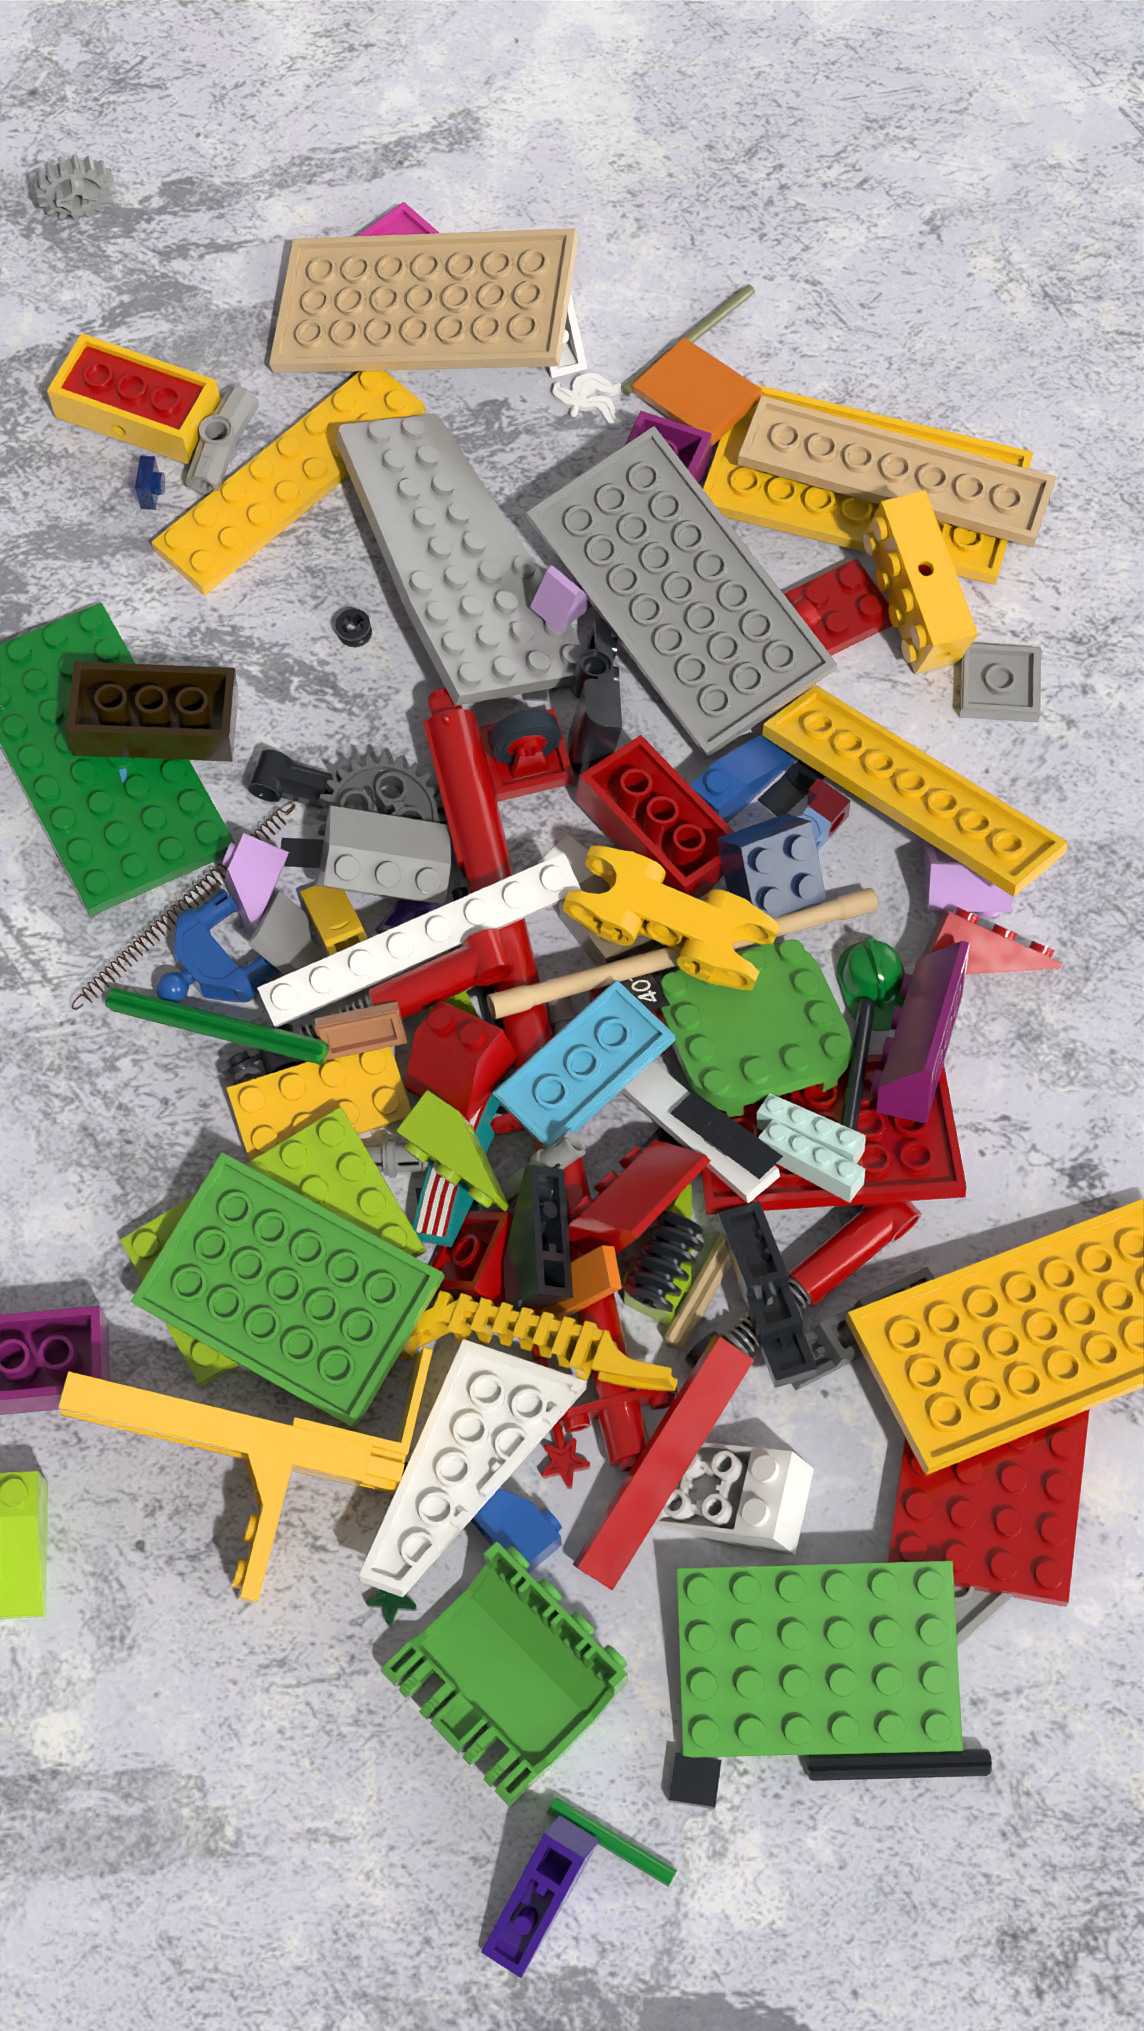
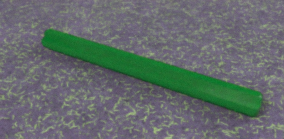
(217, 1026)

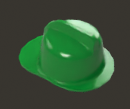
(872, 972)

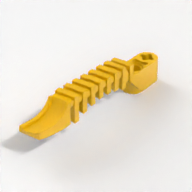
(574, 1344)

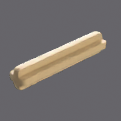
(699, 1295)

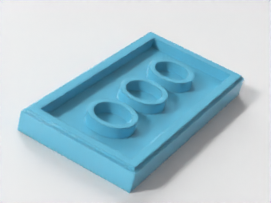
(584, 1065)

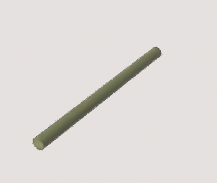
(700, 329)

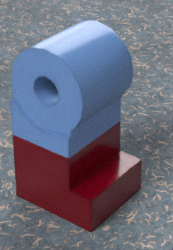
(826, 810)

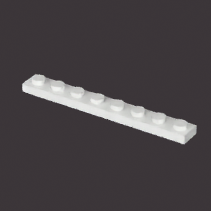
(417, 940)

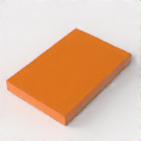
(697, 390)

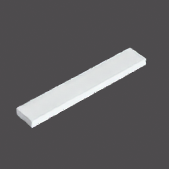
(659, 1095)

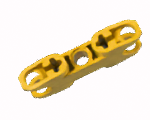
(693, 926)

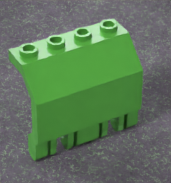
(513, 1670)

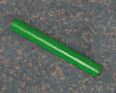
(615, 1843)

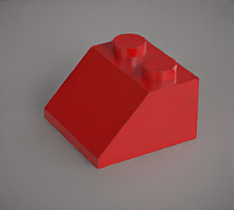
(458, 1058)
(476, 1257)

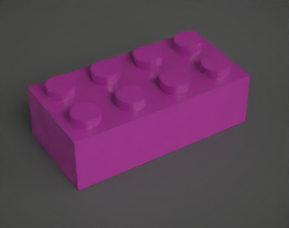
(41, 1350)

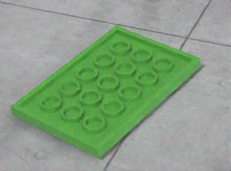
(288, 1290)
(819, 1659)

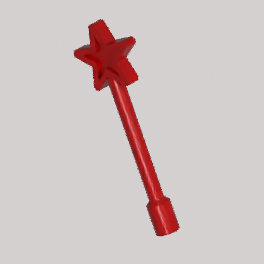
(562, 1456)

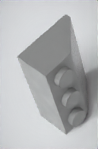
(385, 856)

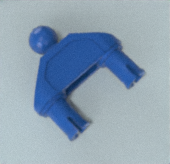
(207, 963)

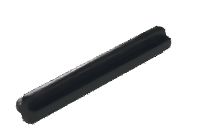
(899, 1765)

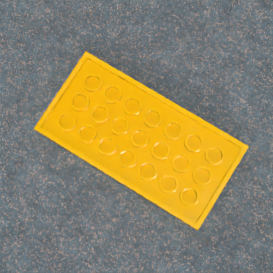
(840, 518)
(1012, 1339)

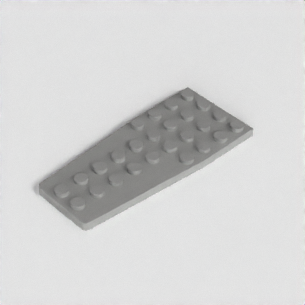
(455, 561)

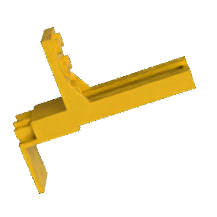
(266, 1446)

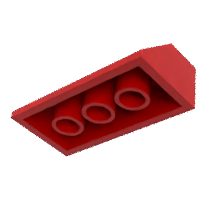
(656, 815)

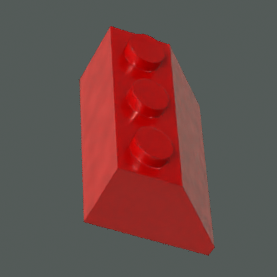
(633, 1196)

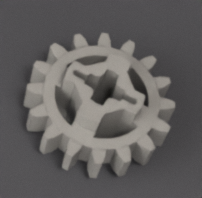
(75, 187)

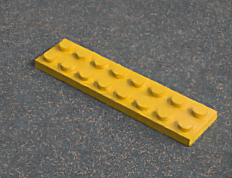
(277, 483)
(915, 790)

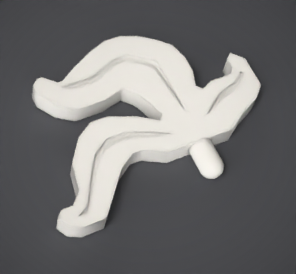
(579, 397)

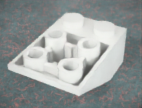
(741, 1497)

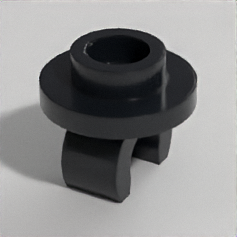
(240, 1065)

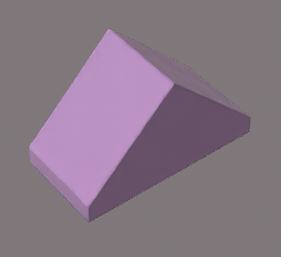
(559, 599)

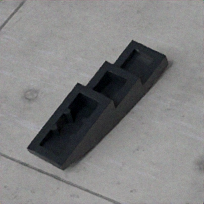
(767, 1294)

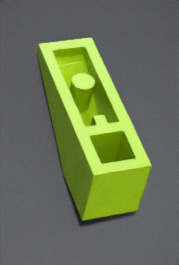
(23, 1544)

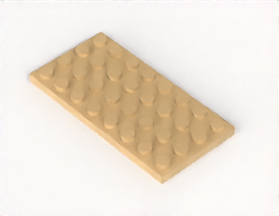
(425, 301)

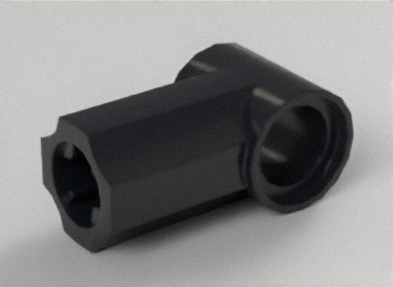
(278, 778)

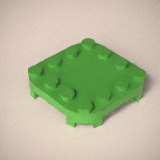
(760, 1040)

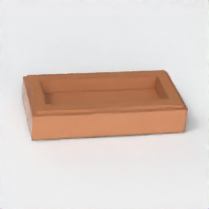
(362, 1030)

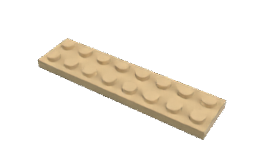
(888, 465)

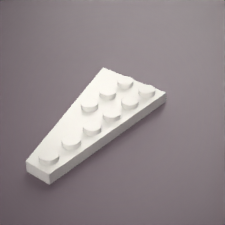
(474, 1439)

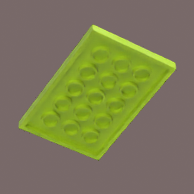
(321, 1164)

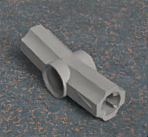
(214, 454)

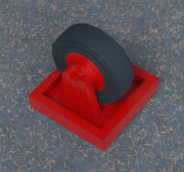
(526, 754)

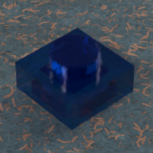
(149, 482)

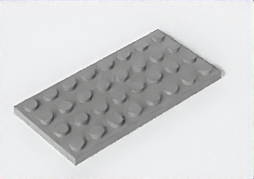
(681, 591)

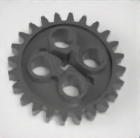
(415, 797)

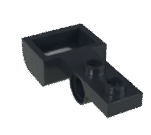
(598, 712)

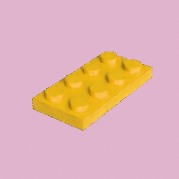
(296, 1097)

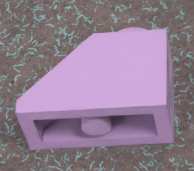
(252, 876)

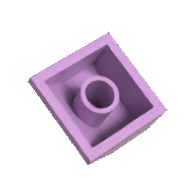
(954, 885)

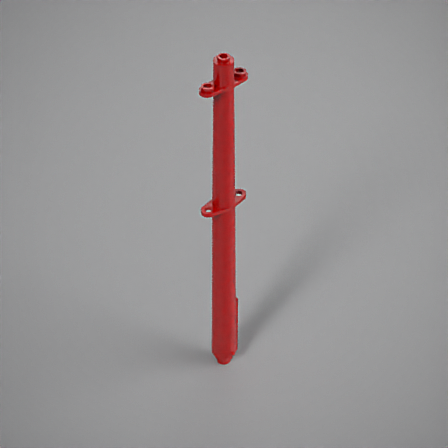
(485, 860)

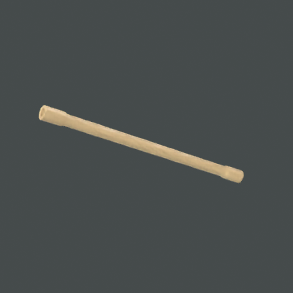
(525, 997)

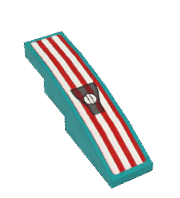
(442, 1204)

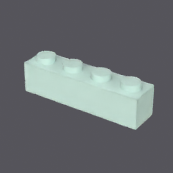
(813, 1126)
(814, 1161)

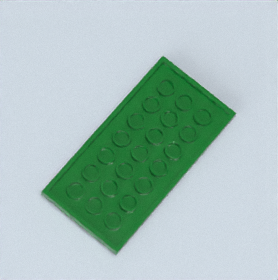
(105, 832)

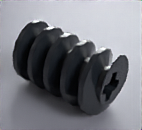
(663, 1261)

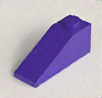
(539, 1895)

